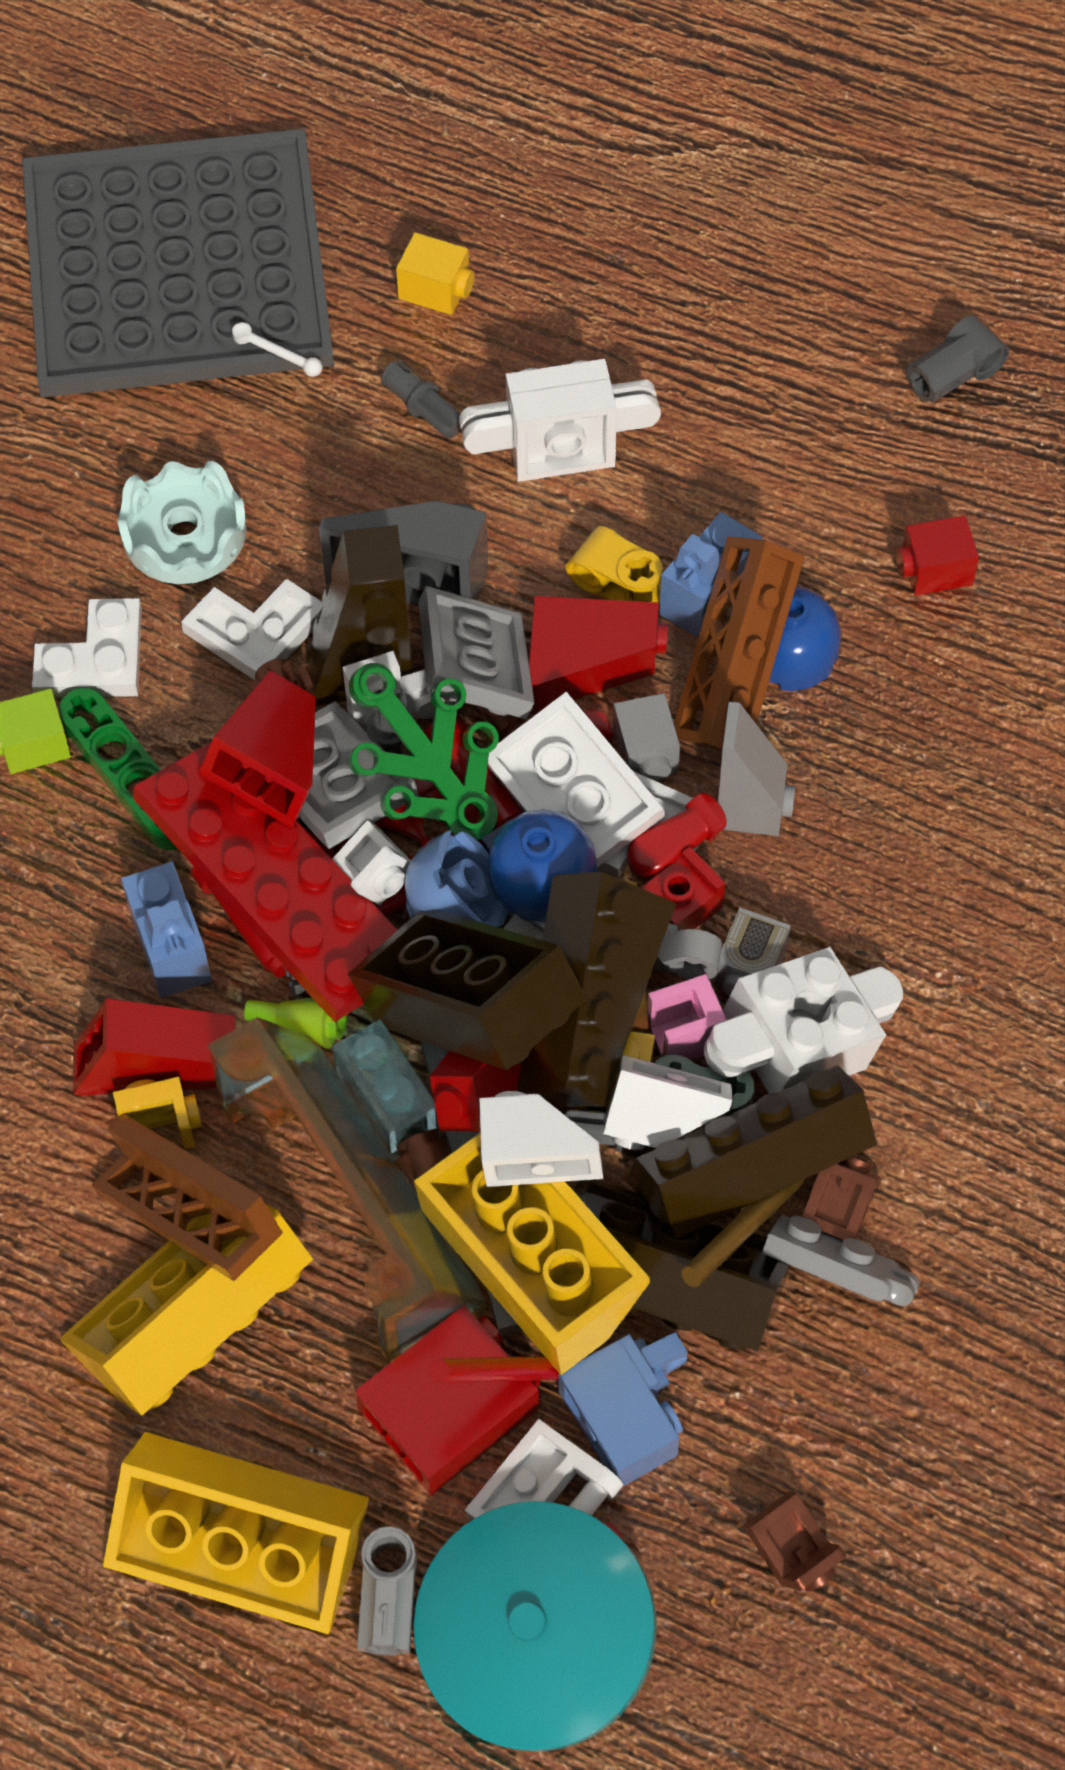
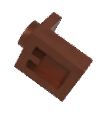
(842, 1197)

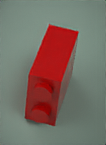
(445, 1425)

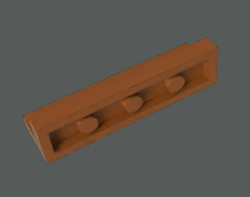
(745, 644)
(172, 1170)

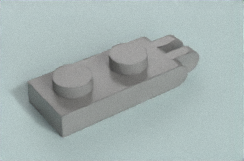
(840, 1261)

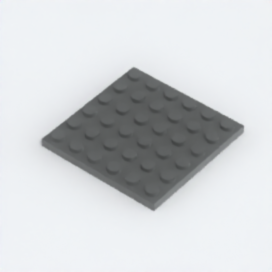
(163, 251)

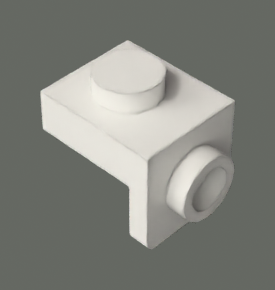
(373, 863)

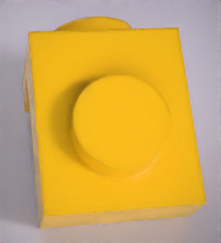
(160, 1104)

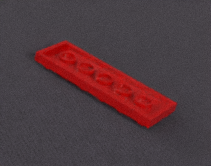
(271, 880)

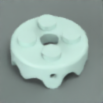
(179, 496)

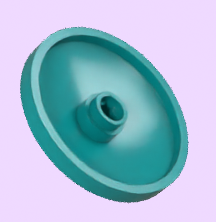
(535, 1626)

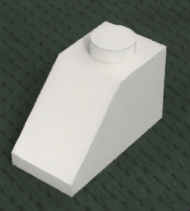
(660, 1103)
(533, 1143)

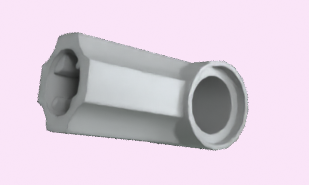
(387, 1597)

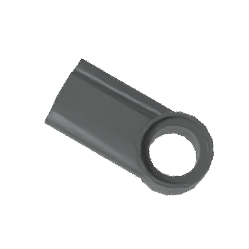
(966, 353)

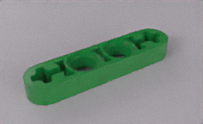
(117, 772)

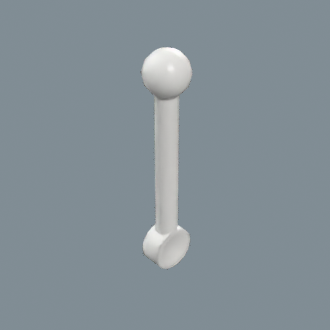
(243, 334)

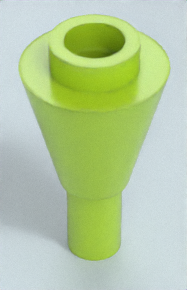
(300, 1016)

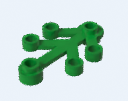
(429, 758)

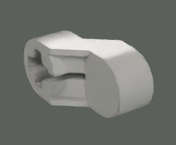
(689, 953)

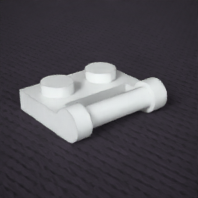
(540, 1472)

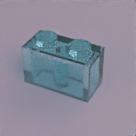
(384, 1085)

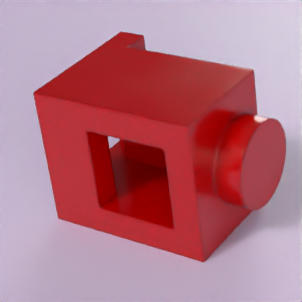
(700, 890)

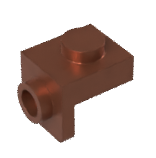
(794, 1544)

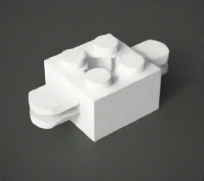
(560, 419)
(803, 1020)

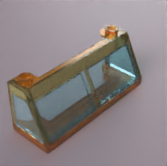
(287, 1076)

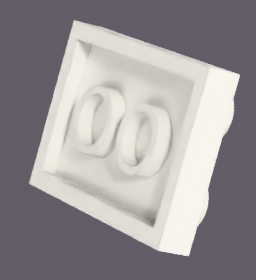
(570, 768)

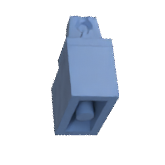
(691, 575)
(166, 929)
(618, 1405)

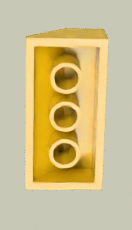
(535, 1254)
(177, 1314)
(234, 1531)

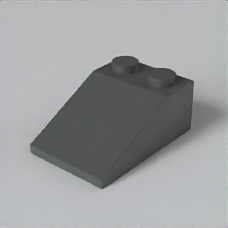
(438, 542)

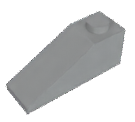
(752, 778)

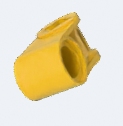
(615, 568)

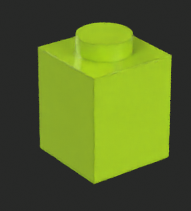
(31, 732)

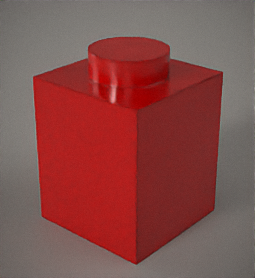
(938, 555)

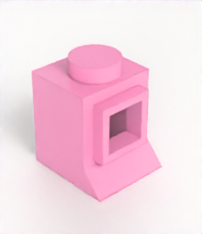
(683, 1017)

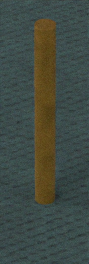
(734, 1235)

